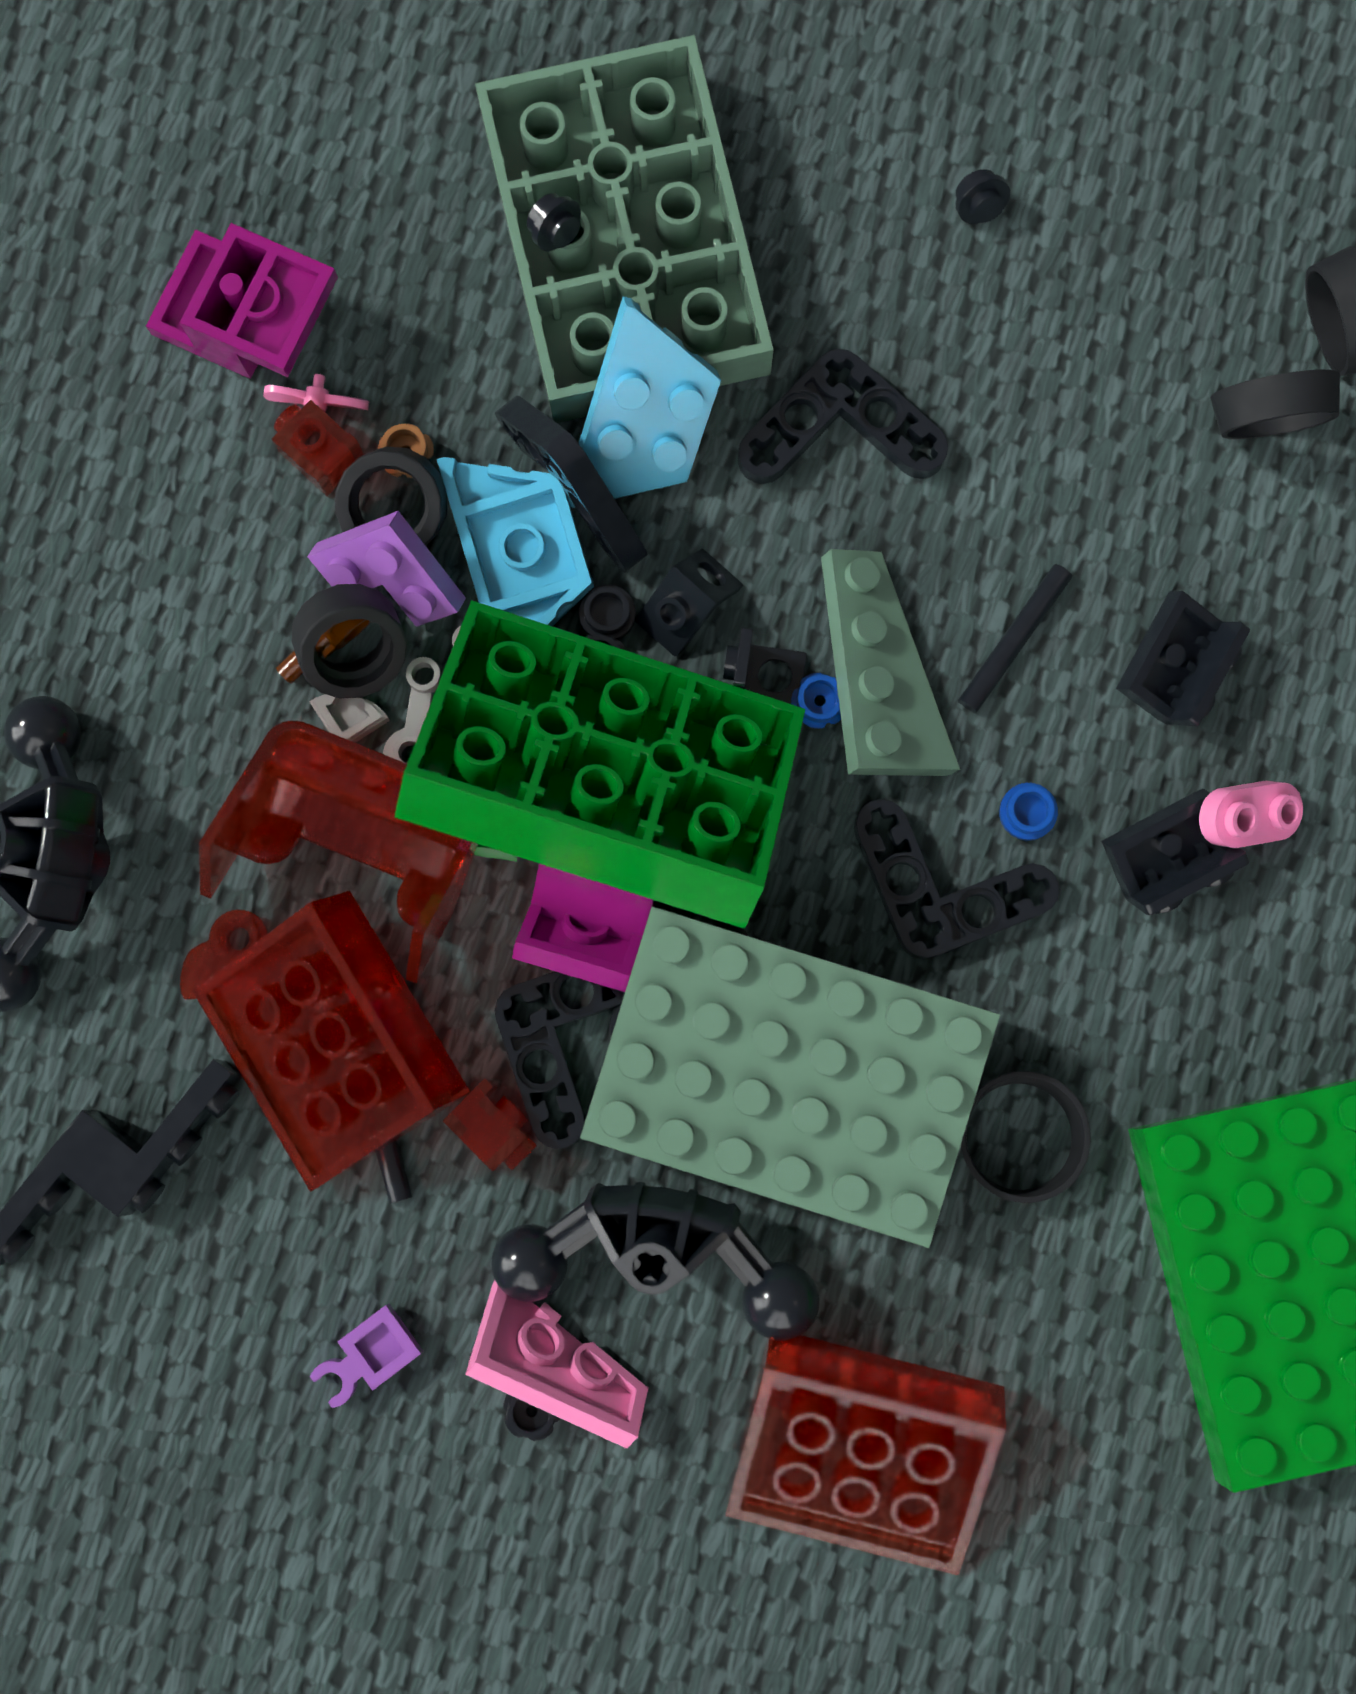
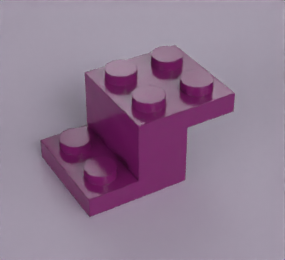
(242, 301)
(582, 928)

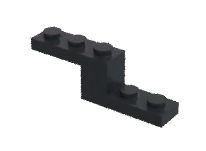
(112, 1163)

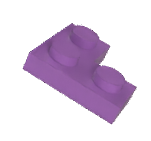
(391, 556)

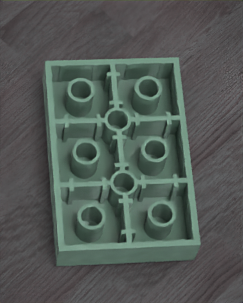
(657, 219)
(790, 1076)

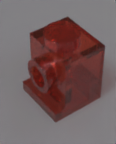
(328, 457)
(491, 1128)

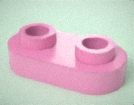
(1251, 814)

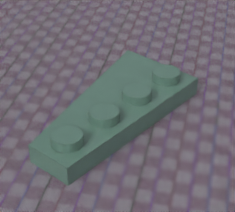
(881, 682)

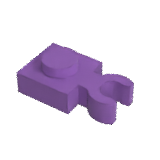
(373, 1352)

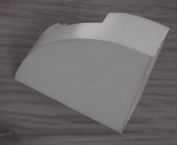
(349, 716)

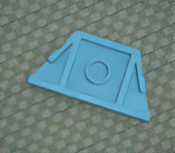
(647, 407)
(517, 539)

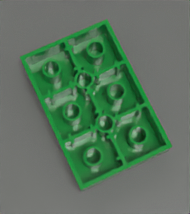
(603, 765)
(1262, 1275)

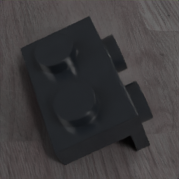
(1182, 661)
(1169, 857)

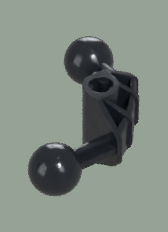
(48, 843)
(655, 1243)

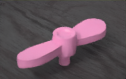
(316, 393)

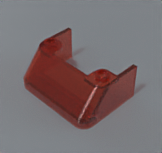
(345, 801)

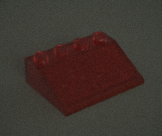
(330, 1039)
(867, 1452)

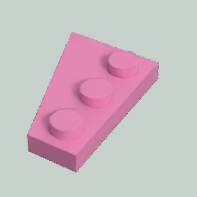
(544, 1365)

